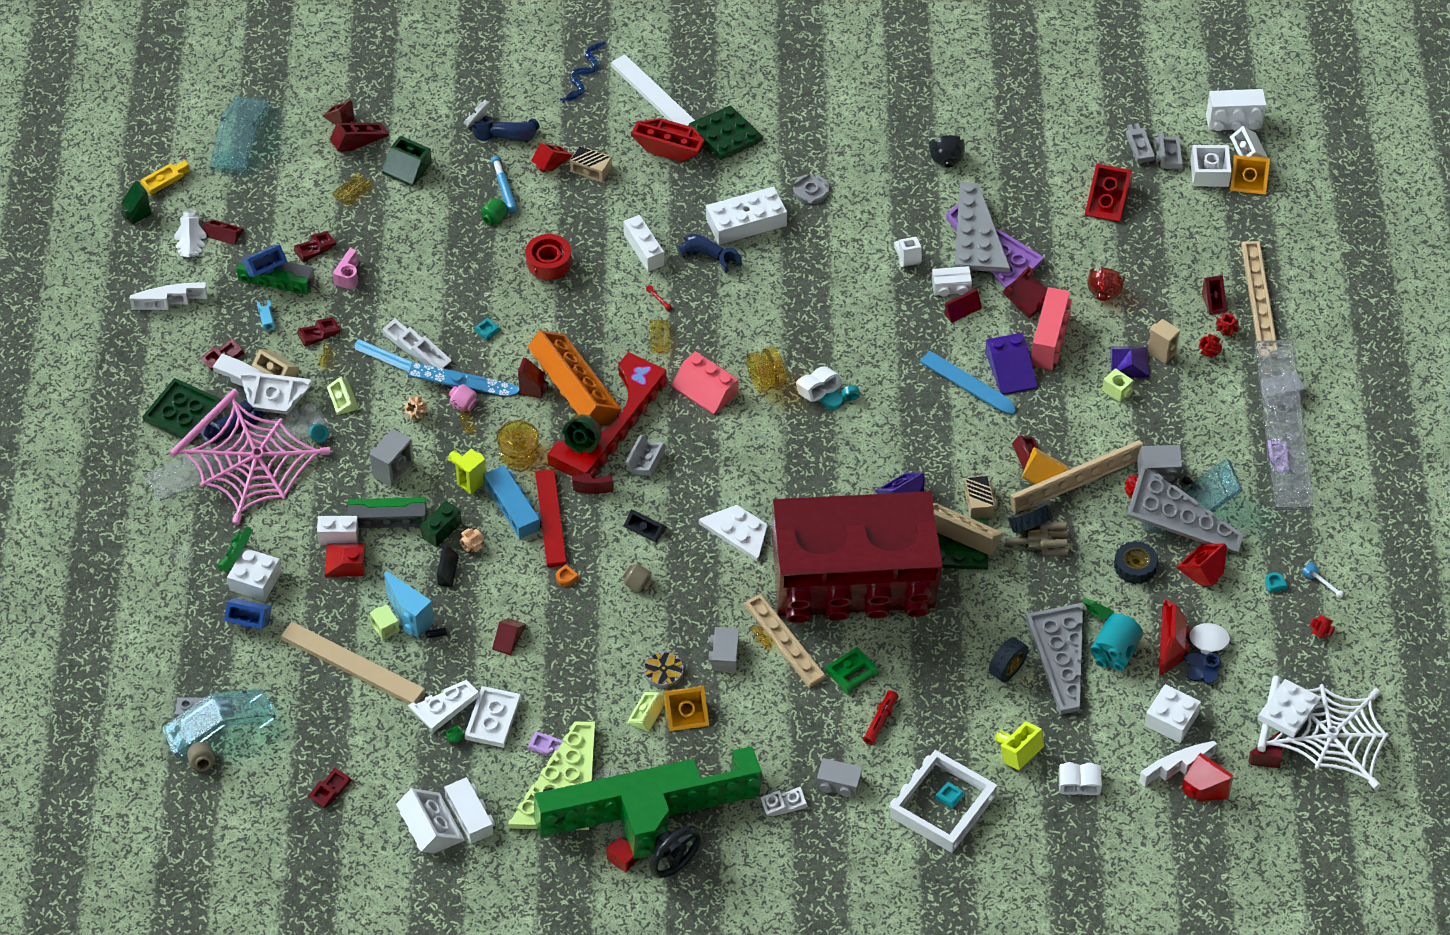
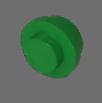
(455, 734)

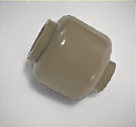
(637, 578)
(200, 756)

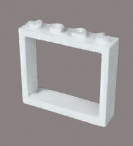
(928, 830)

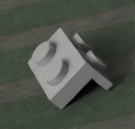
(1168, 152)
(645, 456)

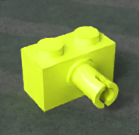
(469, 469)
(1021, 745)

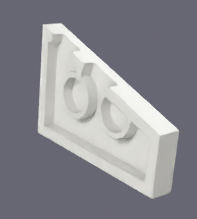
(441, 708)

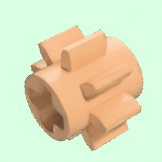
(415, 407)
(471, 540)

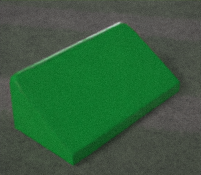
(1096, 609)

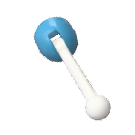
(1311, 571)

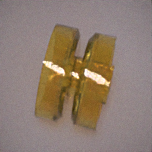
(766, 369)
(518, 444)

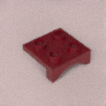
(1026, 292)

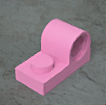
(346, 273)

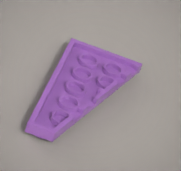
(1016, 253)

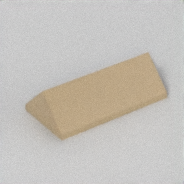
(966, 530)

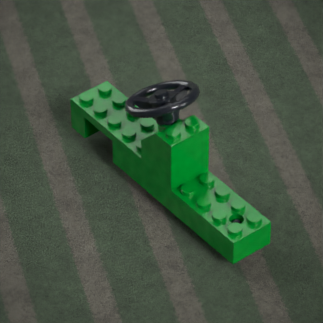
(645, 802)

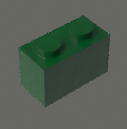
(441, 523)

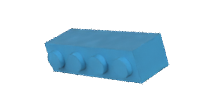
(512, 501)

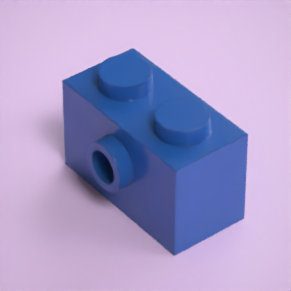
(264, 261)
(247, 613)

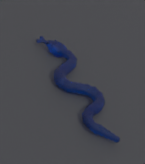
(585, 70)

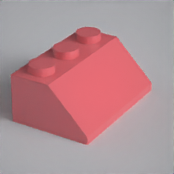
(705, 383)

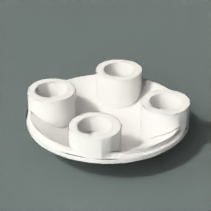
(480, 110)
(1209, 637)

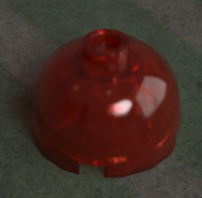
(1105, 283)

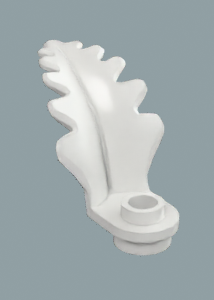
(190, 235)

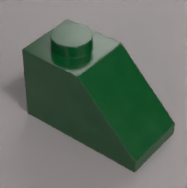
(136, 204)

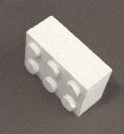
(1235, 109)

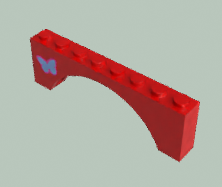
(642, 383)

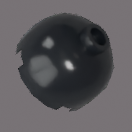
(947, 150)

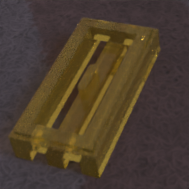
(350, 186)
(660, 347)

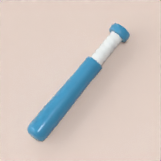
(504, 185)

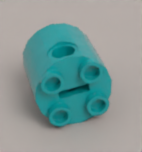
(1116, 641)

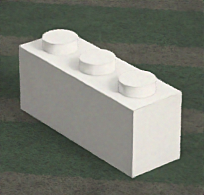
(643, 243)
(469, 810)

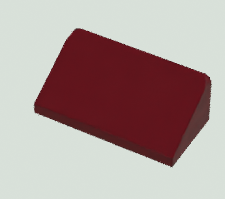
(222, 231)
(962, 306)
(1023, 447)

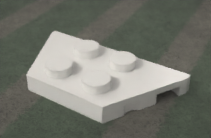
(273, 392)
(738, 529)

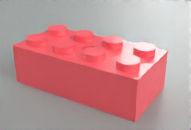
(1051, 328)

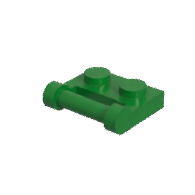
(234, 551)
(849, 665)

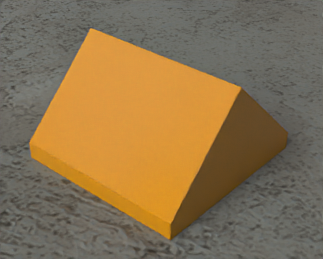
(1249, 174)
(1042, 467)
(686, 708)

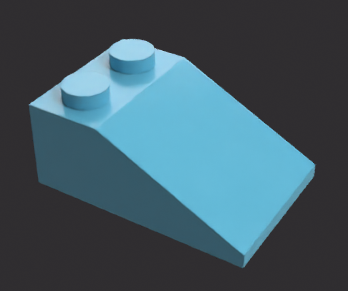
(409, 605)

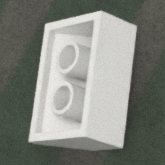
(429, 820)

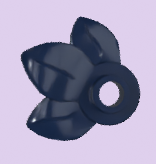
(1201, 669)

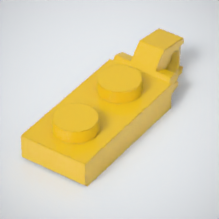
(164, 177)

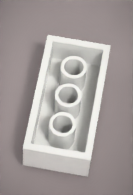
(746, 215)

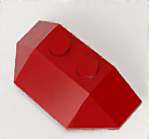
(668, 138)
(1172, 637)

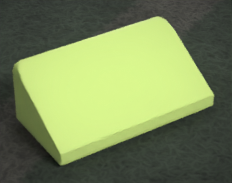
(342, 396)
(647, 711)

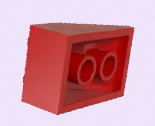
(1109, 192)

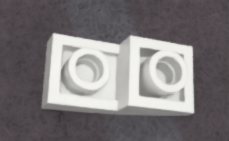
(783, 803)

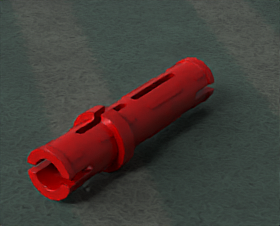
(889, 700)

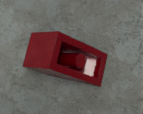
(531, 380)

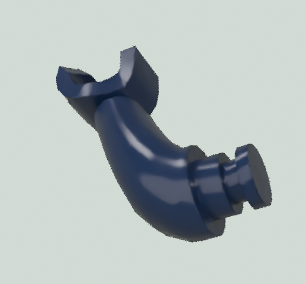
(506, 130)
(700, 244)
(214, 428)

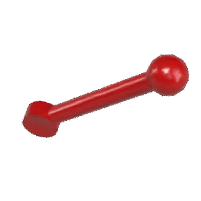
(649, 288)

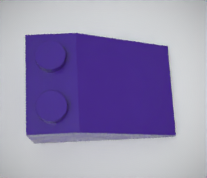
(1010, 363)

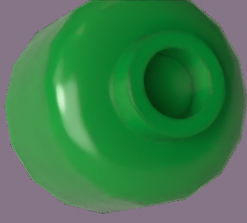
(494, 211)

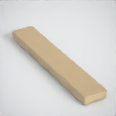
(785, 641)

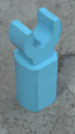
(266, 316)

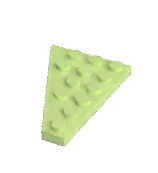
(566, 767)

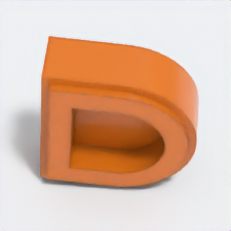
(566, 576)

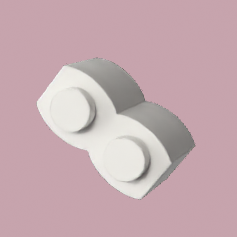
(818, 383)
(1080, 779)

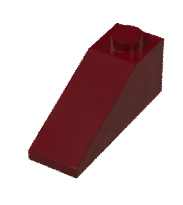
(356, 135)

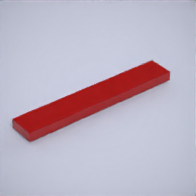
(550, 518)

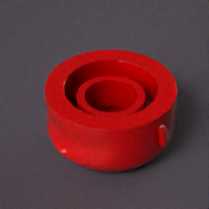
(546, 247)

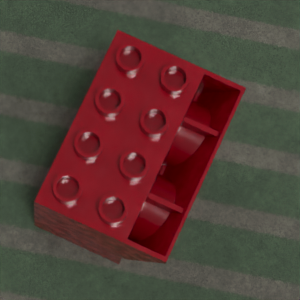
(855, 555)

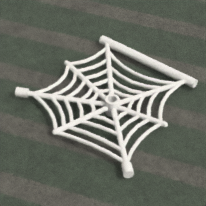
(1332, 733)

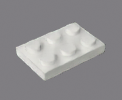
(1289, 708)
(492, 716)

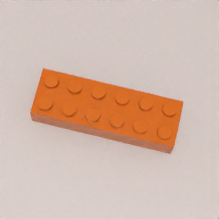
(573, 377)

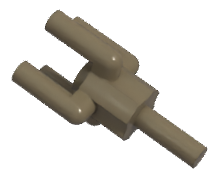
(1042, 539)

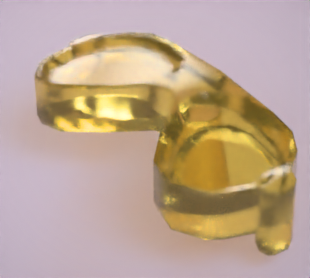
(323, 358)
(464, 417)
(765, 640)

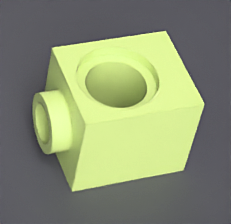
(1117, 385)
(384, 621)

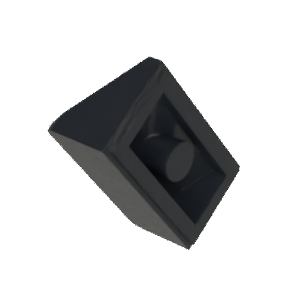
(644, 526)
(447, 566)

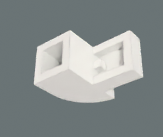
(908, 251)

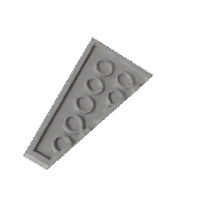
(976, 236)
(1173, 510)
(1059, 646)

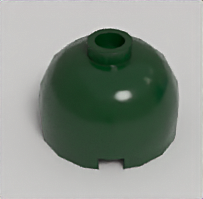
(582, 433)

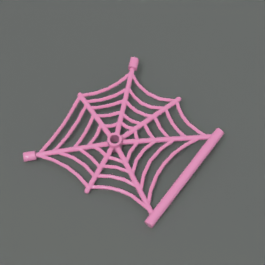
(179, 448)

